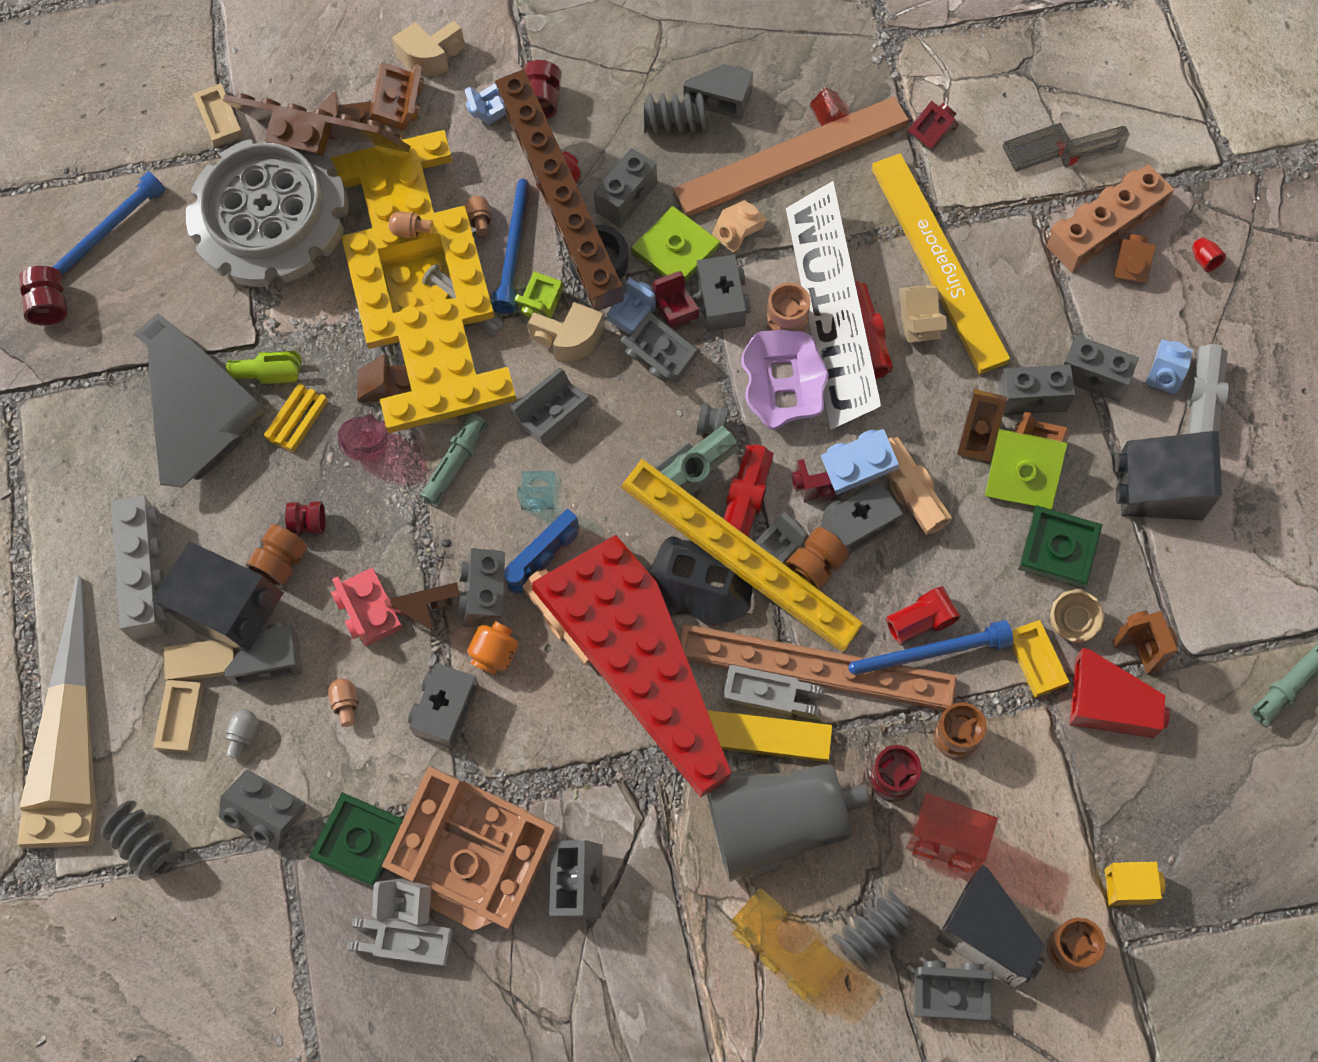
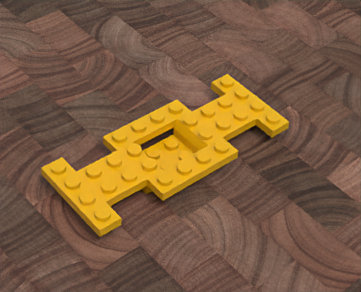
(423, 316)

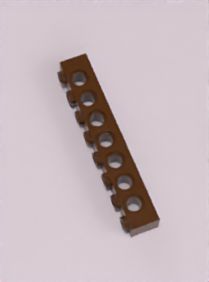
(559, 191)

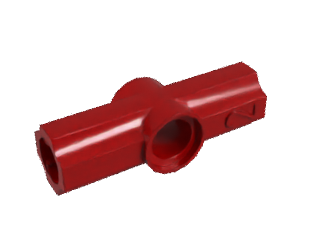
(874, 332)
(748, 488)

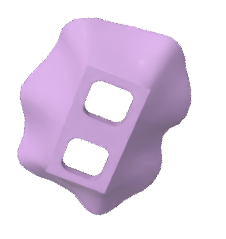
(807, 380)

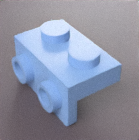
(859, 460)

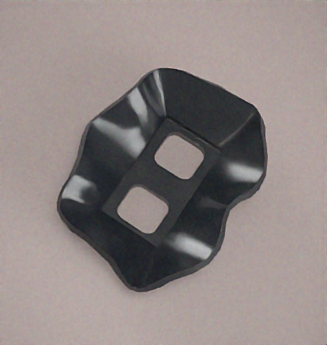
(693, 594)

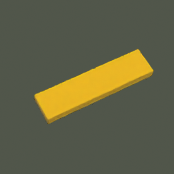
(772, 736)

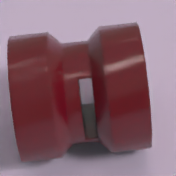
(305, 517)

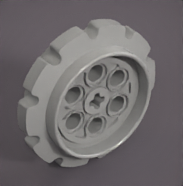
(266, 212)

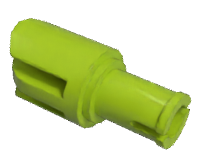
(267, 367)

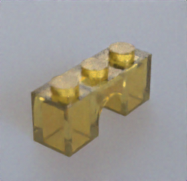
(807, 970)

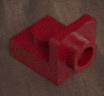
(933, 124)

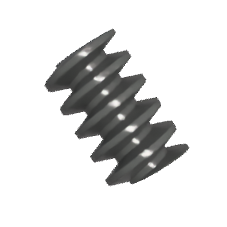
(674, 113)
(136, 843)
(874, 931)

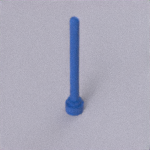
(147, 189)
(504, 296)
(997, 635)

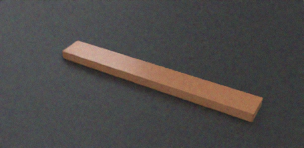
(790, 157)
(818, 667)

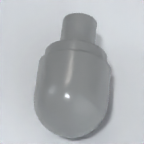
(240, 732)

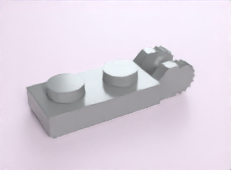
(770, 692)
(405, 941)

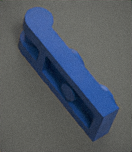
(541, 550)

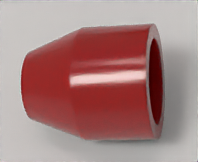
(1208, 254)

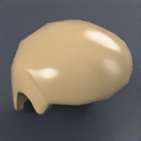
(1077, 616)

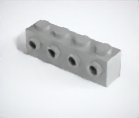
(138, 567)

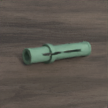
(449, 466)
(1283, 692)

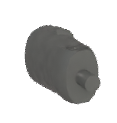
(779, 816)

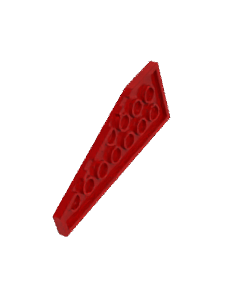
(628, 636)

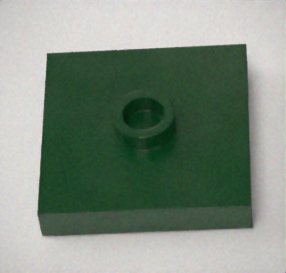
(1060, 547)
(356, 839)

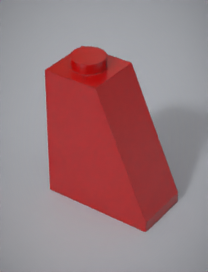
(1114, 699)

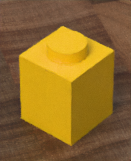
(1134, 883)

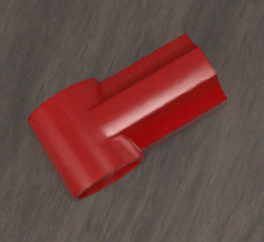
(930, 612)

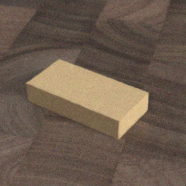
(218, 115)
(197, 660)
(178, 716)

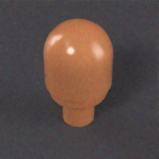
(479, 214)
(409, 225)
(343, 700)

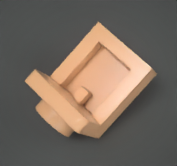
(737, 223)

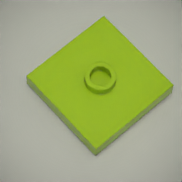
(675, 245)
(1025, 469)

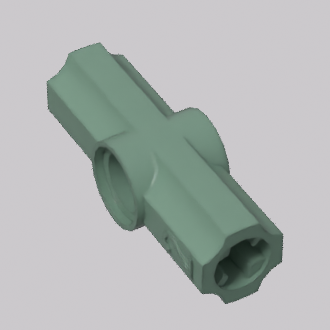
(706, 455)

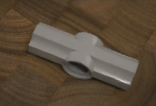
(1207, 389)

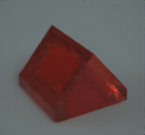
(828, 107)

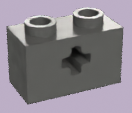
(625, 187)
(720, 276)
(1100, 368)
(1037, 389)
(869, 501)
(446, 724)
(575, 879)

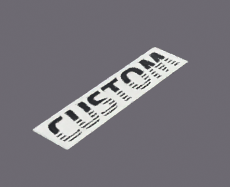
(834, 305)

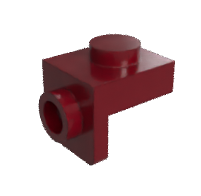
(674, 300)
(812, 486)

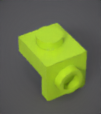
(540, 295)

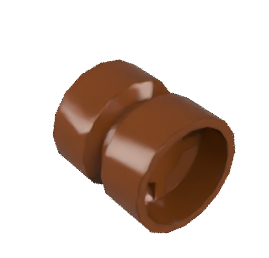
(277, 555)
(821, 555)
(960, 730)
(1076, 945)

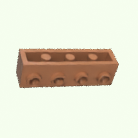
(1109, 217)

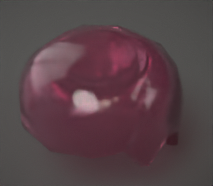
(363, 438)

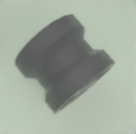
(711, 419)

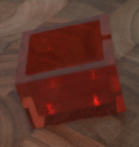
(951, 834)

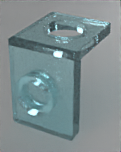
(538, 497)

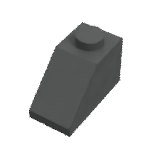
(723, 89)
(270, 657)

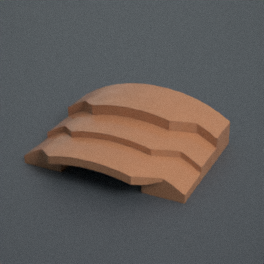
(470, 850)

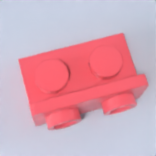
(365, 604)

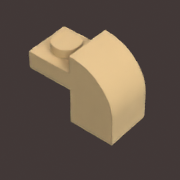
(431, 52)
(921, 313)
(570, 339)

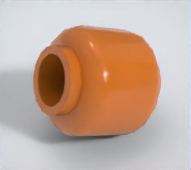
(492, 648)

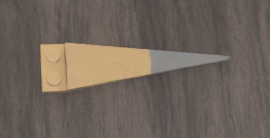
(60, 783)

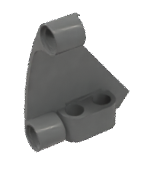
(194, 405)

